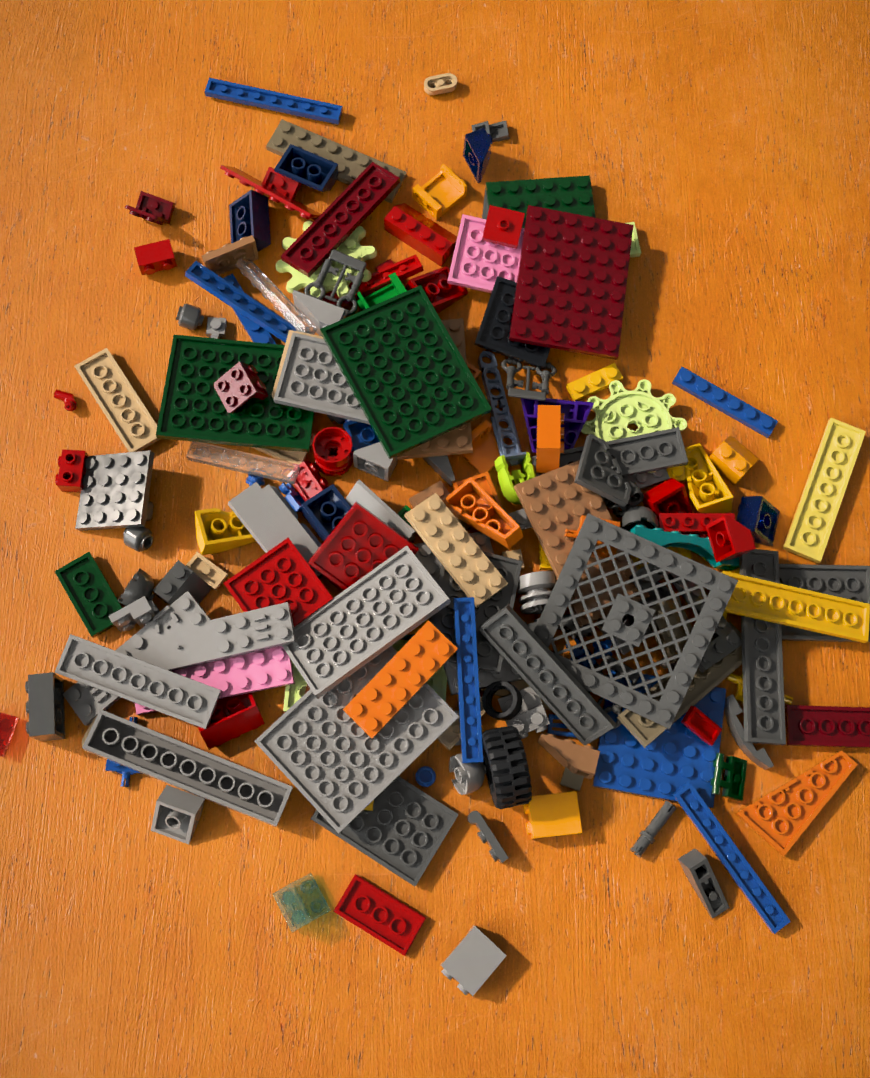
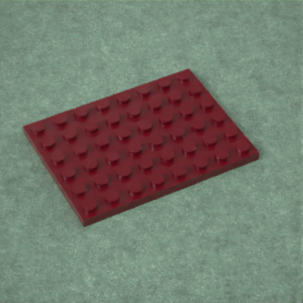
(571, 282)

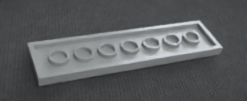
(138, 681)

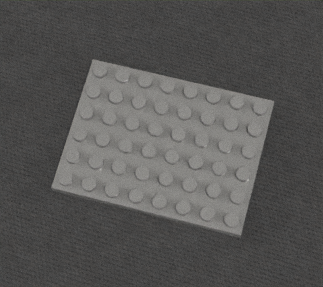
(336, 759)

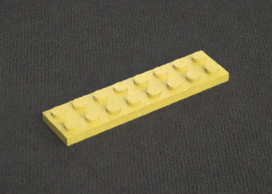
(824, 490)

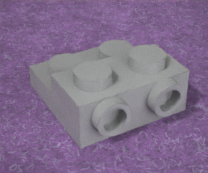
(138, 612)
(532, 713)

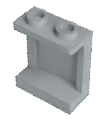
(472, 961)

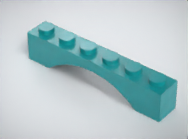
(689, 542)

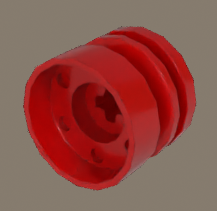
(333, 442)

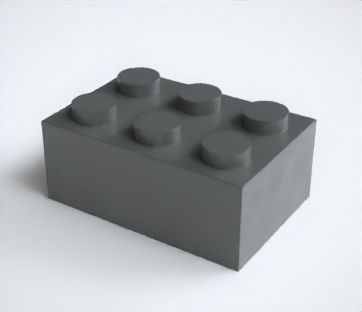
(45, 707)

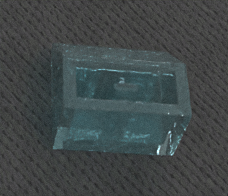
(301, 902)

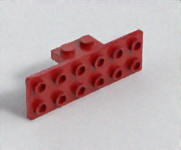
(276, 186)

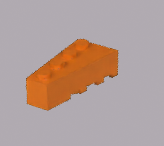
(481, 512)

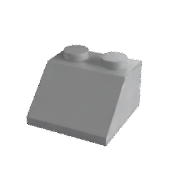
(375, 461)
(177, 814)

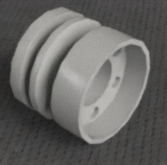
(536, 588)

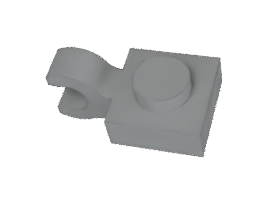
(216, 327)

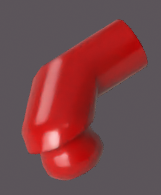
(68, 398)

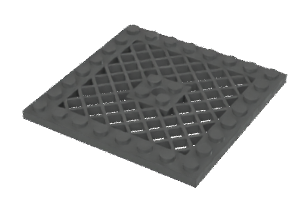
(697, 641)

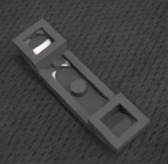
(760, 756)

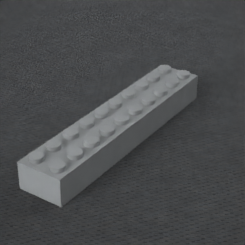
(187, 768)

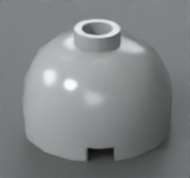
(468, 775)

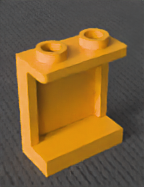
(440, 192)
(553, 815)

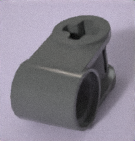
(635, 498)

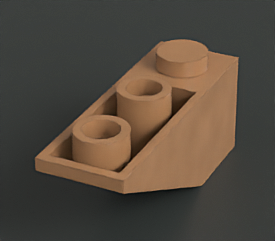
(574, 757)

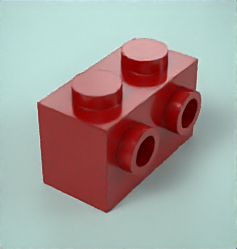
(155, 257)
(71, 470)

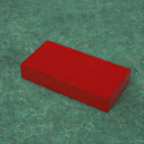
(701, 725)

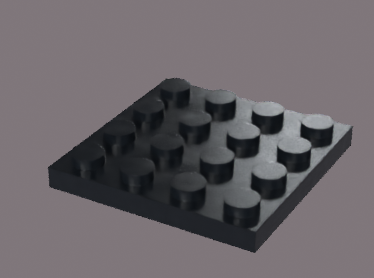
(496, 327)

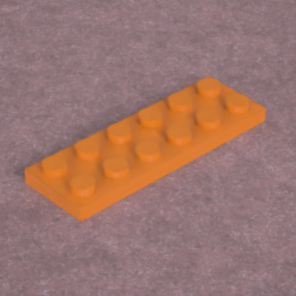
(400, 679)

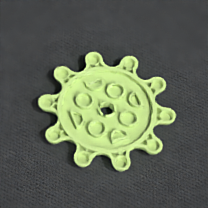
(350, 246)
(628, 408)

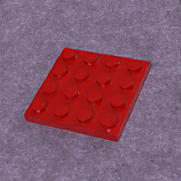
(357, 547)
(279, 578)

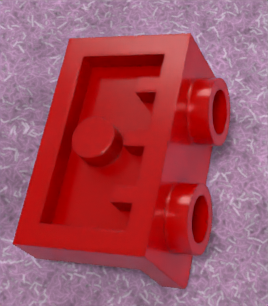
(309, 480)

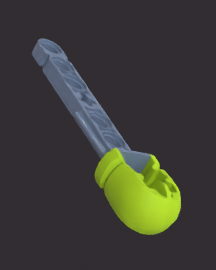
(509, 454)

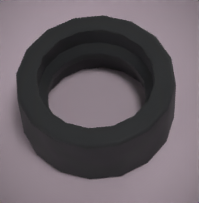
(489, 693)

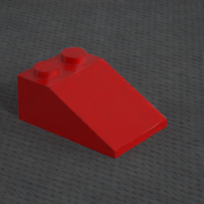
(437, 289)

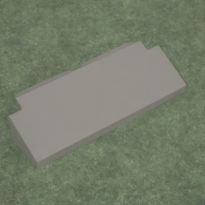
(273, 520)

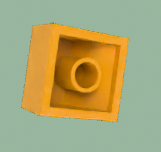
(732, 459)

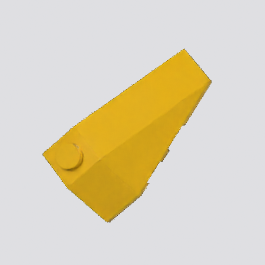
(705, 483)
(220, 531)

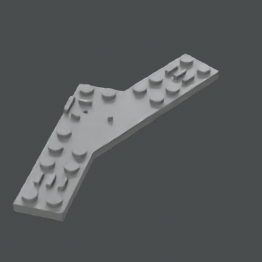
(187, 637)

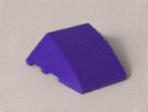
(574, 418)

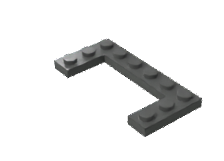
(725, 637)

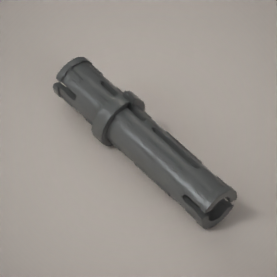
(648, 835)

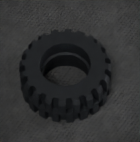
(506, 767)

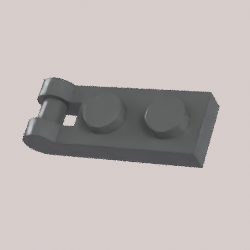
(486, 835)

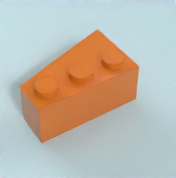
(549, 437)

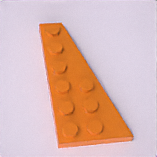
(791, 808)

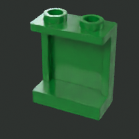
(383, 294)

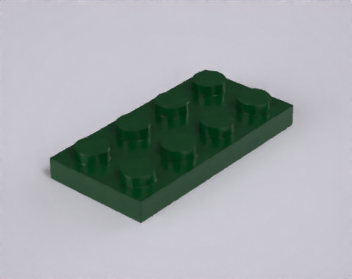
(89, 593)

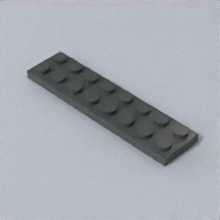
(638, 453)
(546, 675)

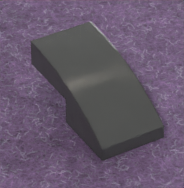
(498, 131)

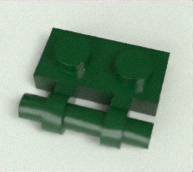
(733, 778)

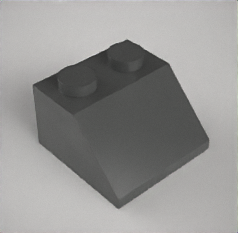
(178, 581)

